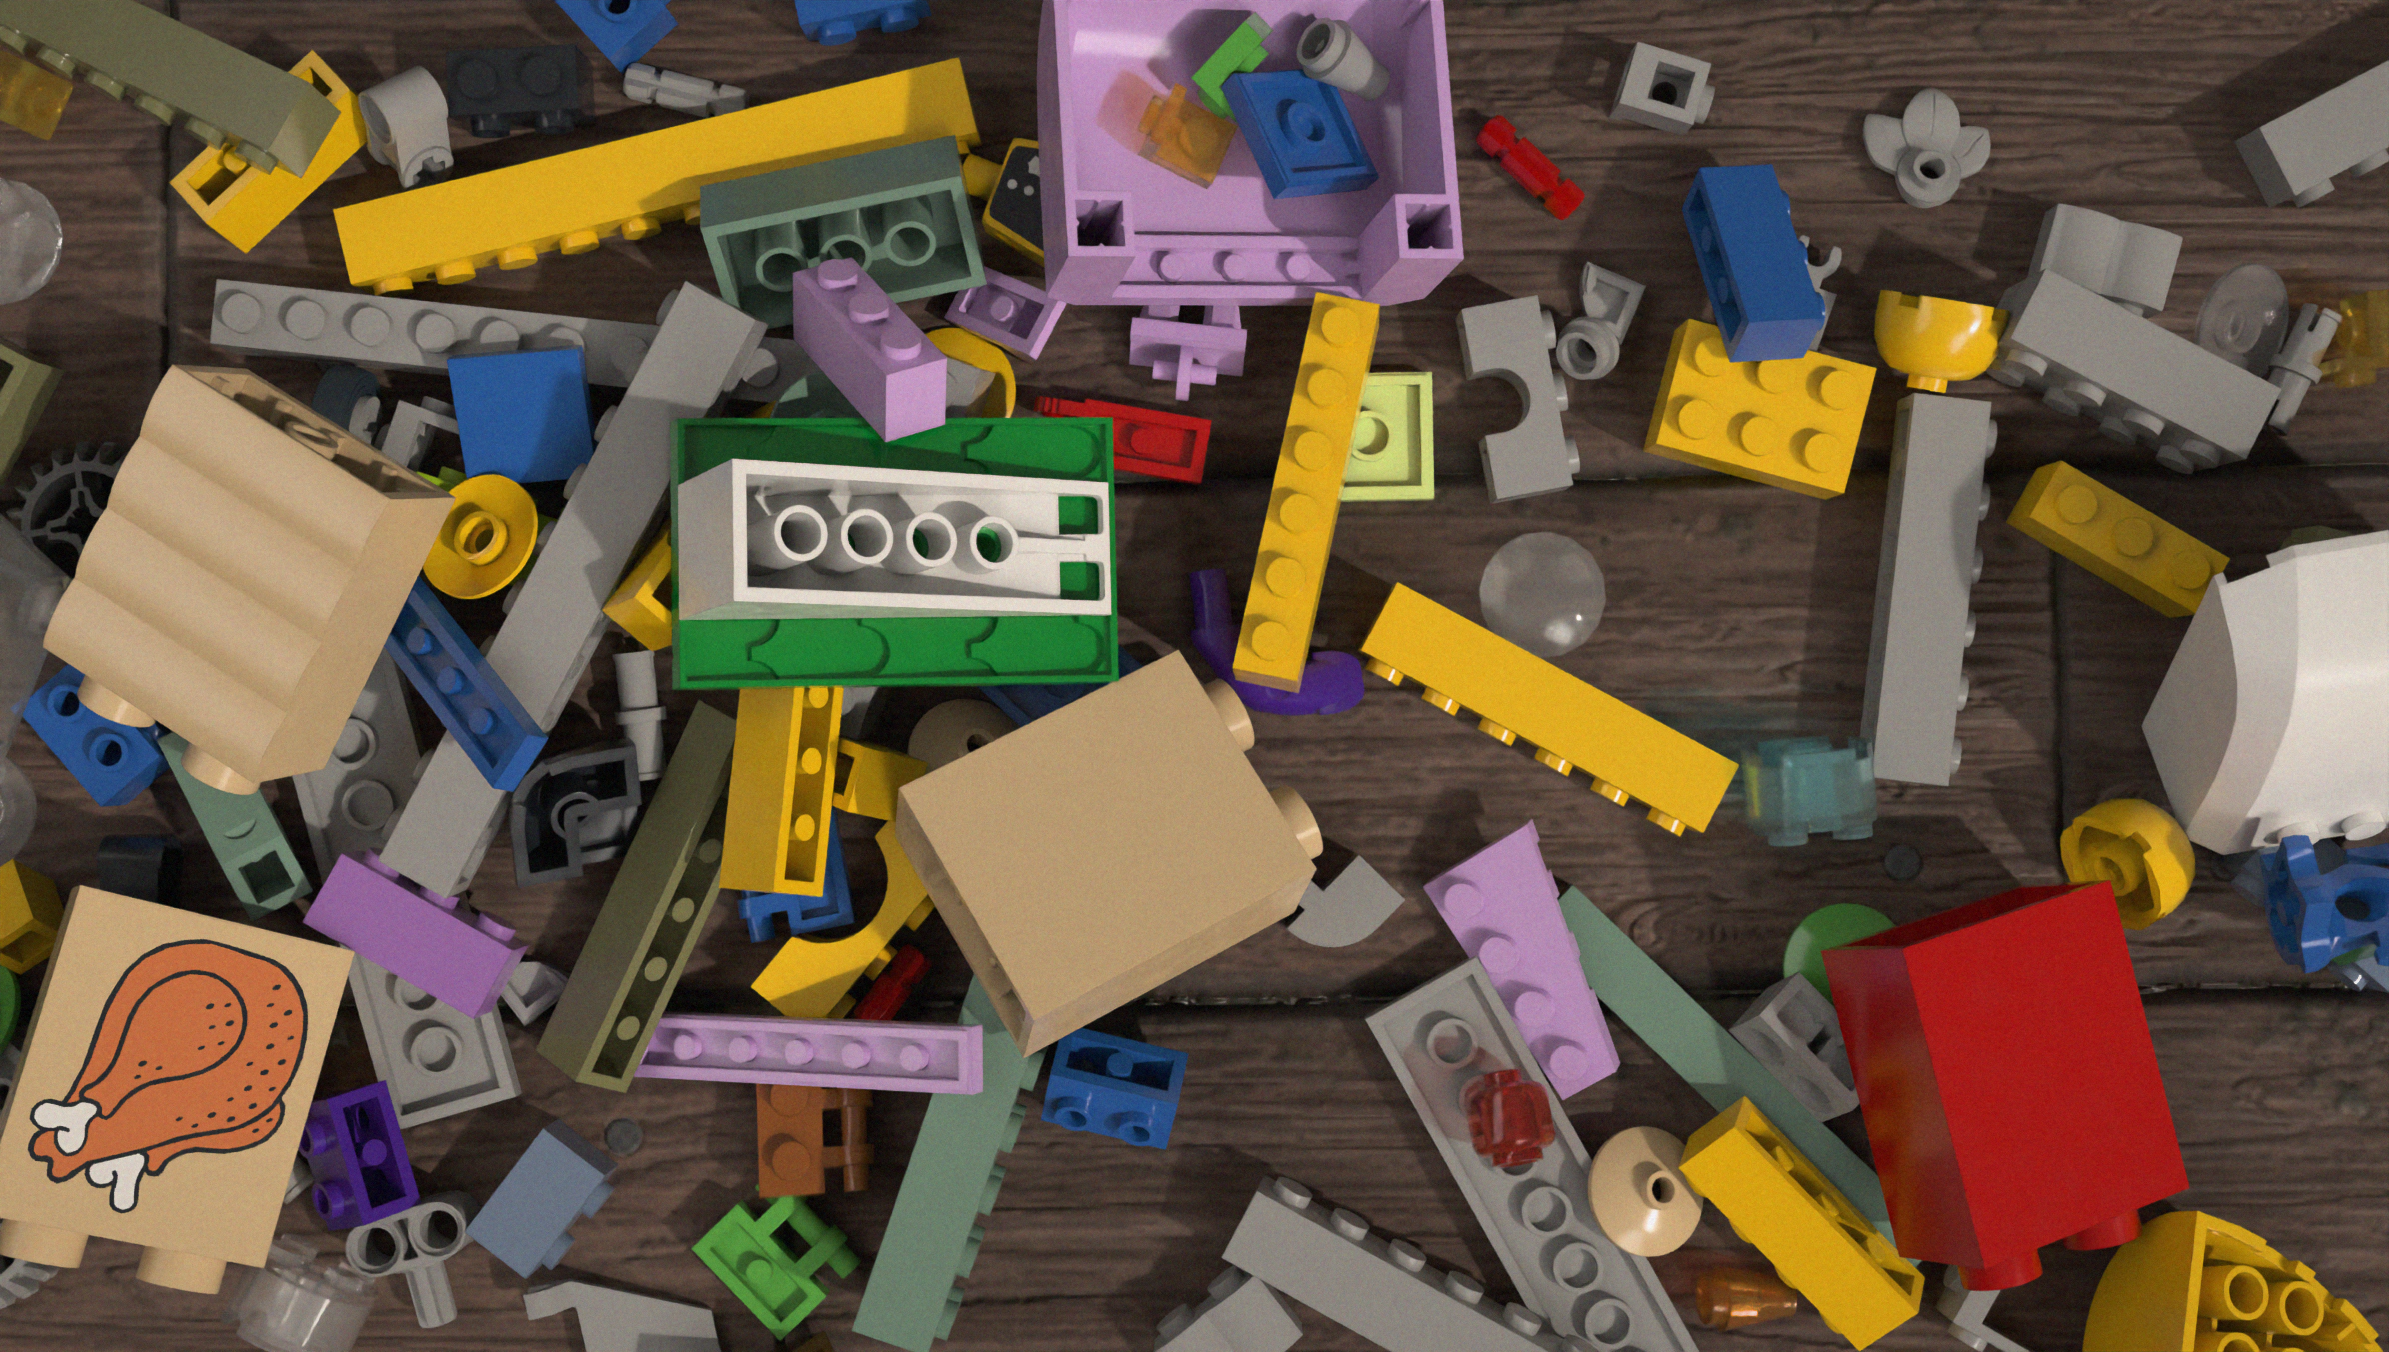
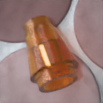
(1742, 1298)

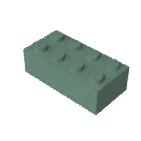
(890, 209)

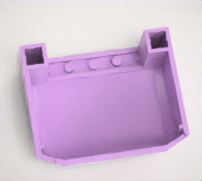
(1149, 237)

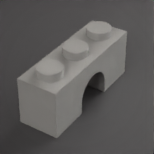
(1513, 344)

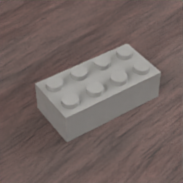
(2129, 375)

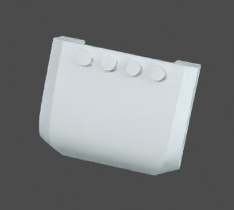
(2282, 702)

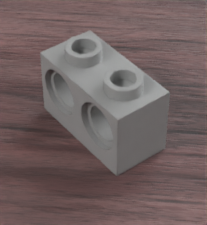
(1801, 1045)

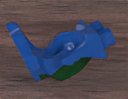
(2303, 907)

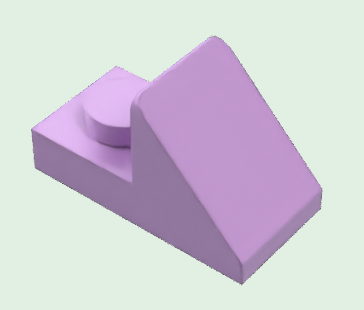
(1007, 314)

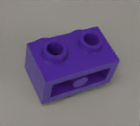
(357, 1157)

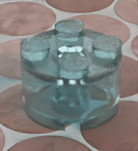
(1809, 788)

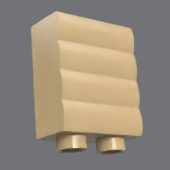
(243, 577)

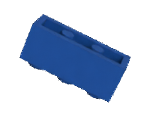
(1752, 263)

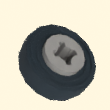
(351, 400)

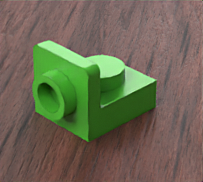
(1236, 55)

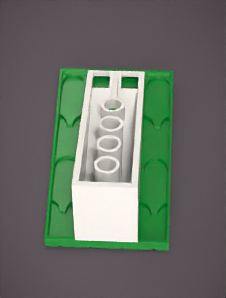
(895, 561)

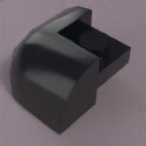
(574, 810)

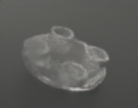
(28, 241)
(1542, 593)

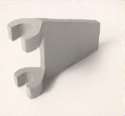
(626, 1319)

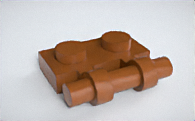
(792, 1139)

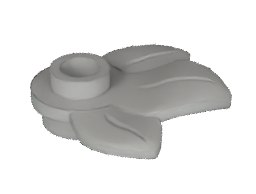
(1929, 140)

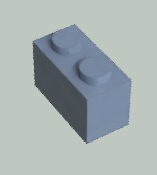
(542, 1199)

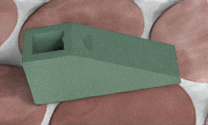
(243, 838)

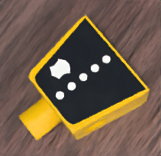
(1012, 197)

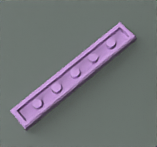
(817, 1052)

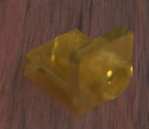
(31, 96)
(1184, 137)
(2364, 339)

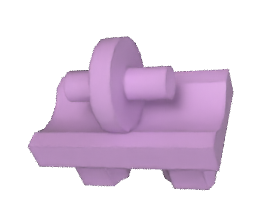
(1188, 350)

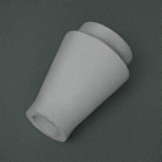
(1340, 59)

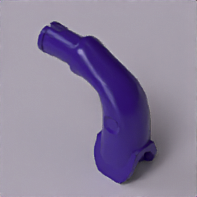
(1329, 680)

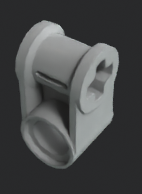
(409, 127)

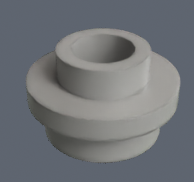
(1577, 358)

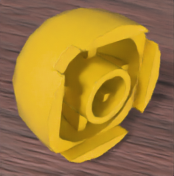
(1937, 338)
(2135, 849)

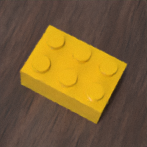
(1760, 419)

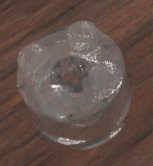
(300, 1301)

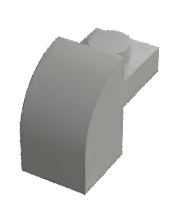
(1345, 907)

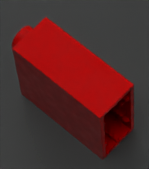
(2007, 1079)

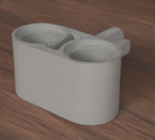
(418, 1252)

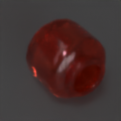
(1510, 1119)

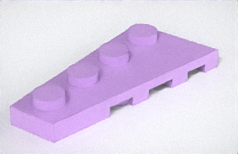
(1509, 916)

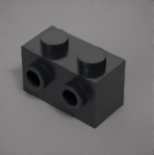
(520, 90)

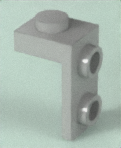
(414, 429)
(1967, 1313)

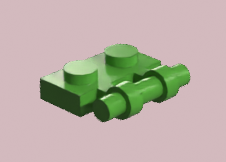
(764, 1270)

